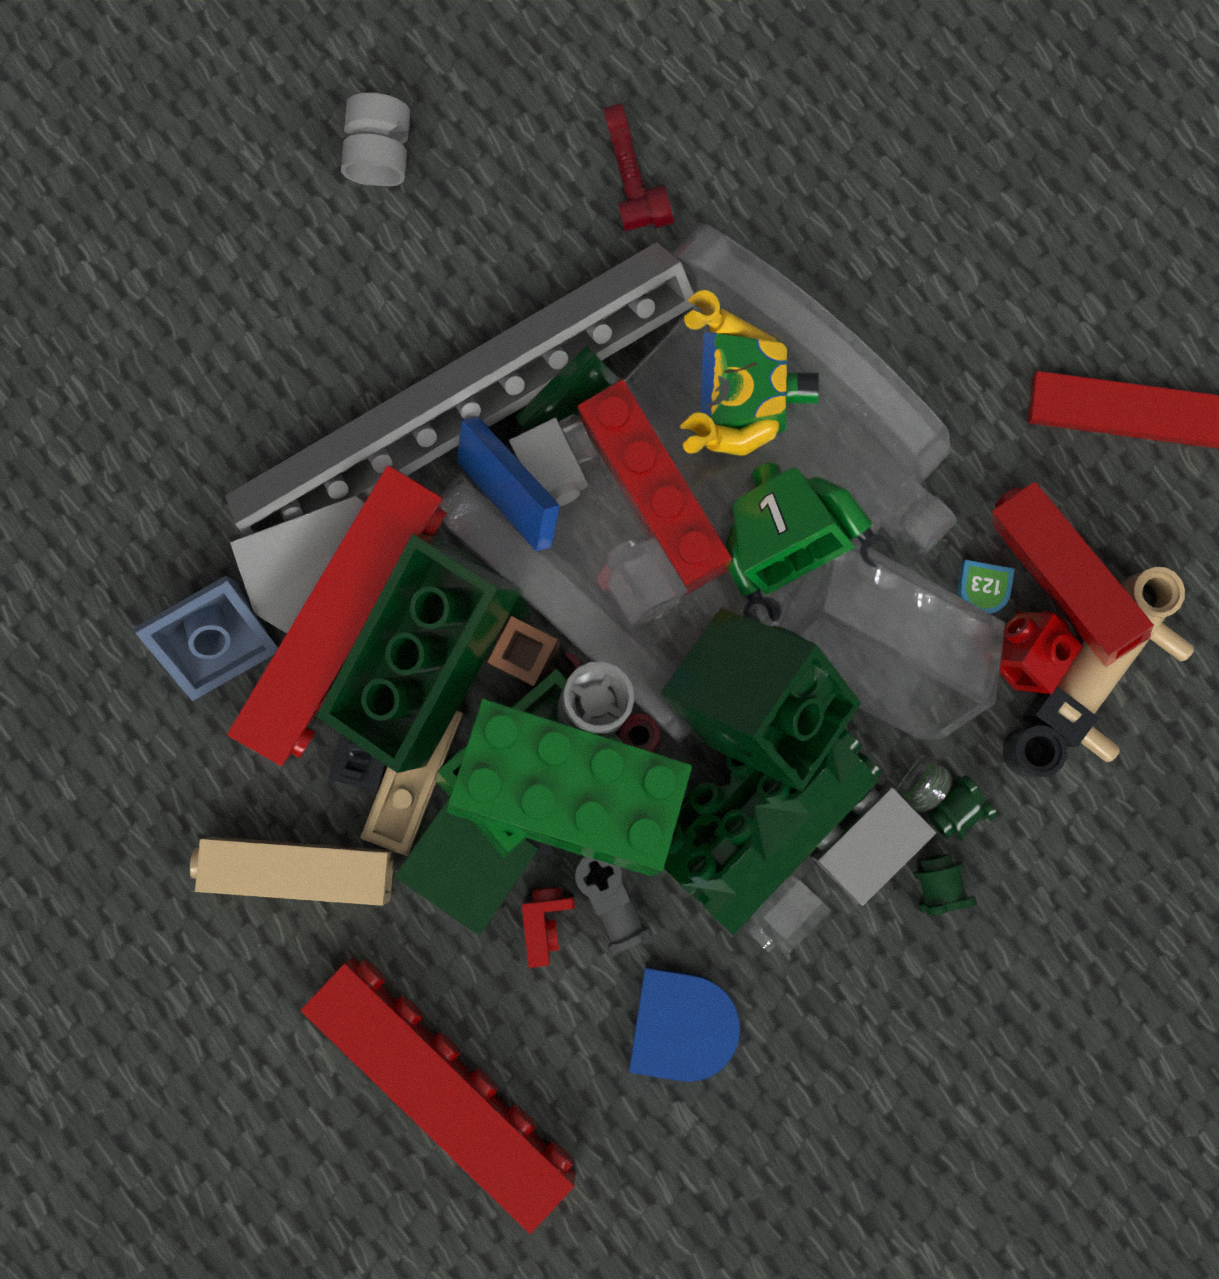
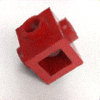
(1037, 651)

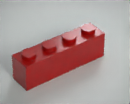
(654, 486)

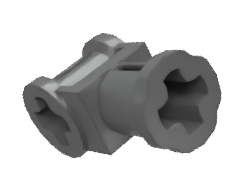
(613, 905)

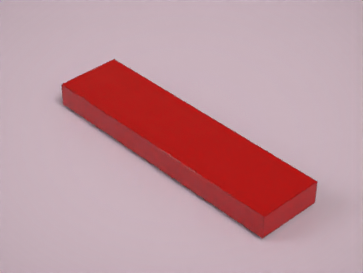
(1124, 409)

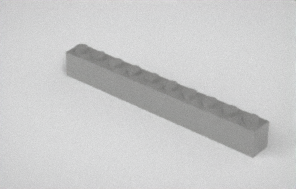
(482, 383)

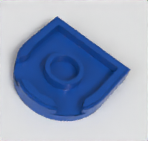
(682, 1027)

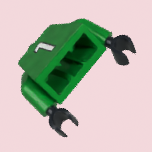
(790, 530)

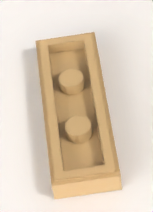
(405, 799)

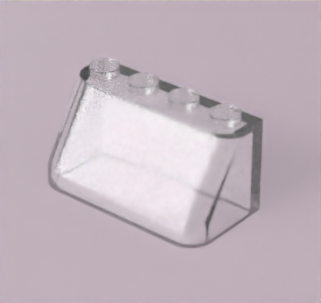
(900, 642)

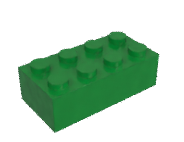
(569, 789)

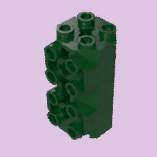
(754, 831)

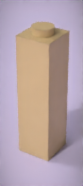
(293, 870)

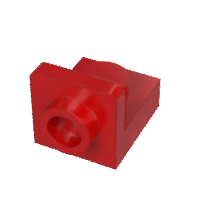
(540, 933)

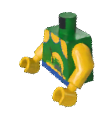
(742, 383)

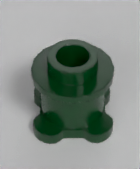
(961, 809)
(942, 885)

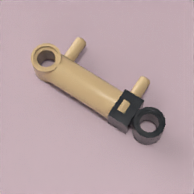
(1069, 712)

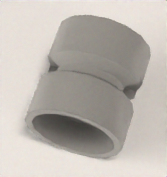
(377, 132)
(596, 699)

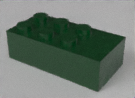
(418, 652)

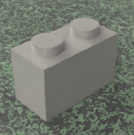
(873, 844)

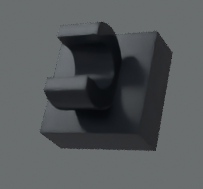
(356, 766)

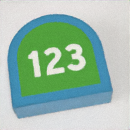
(985, 585)

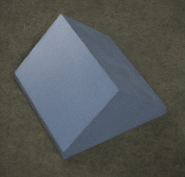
(208, 637)

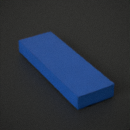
(507, 484)

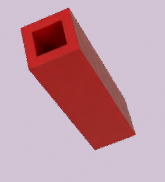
(1071, 573)

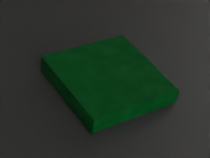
(463, 870)

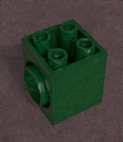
(762, 697)

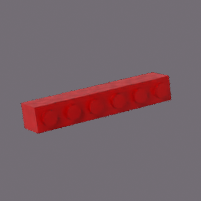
(330, 621)
(441, 1093)

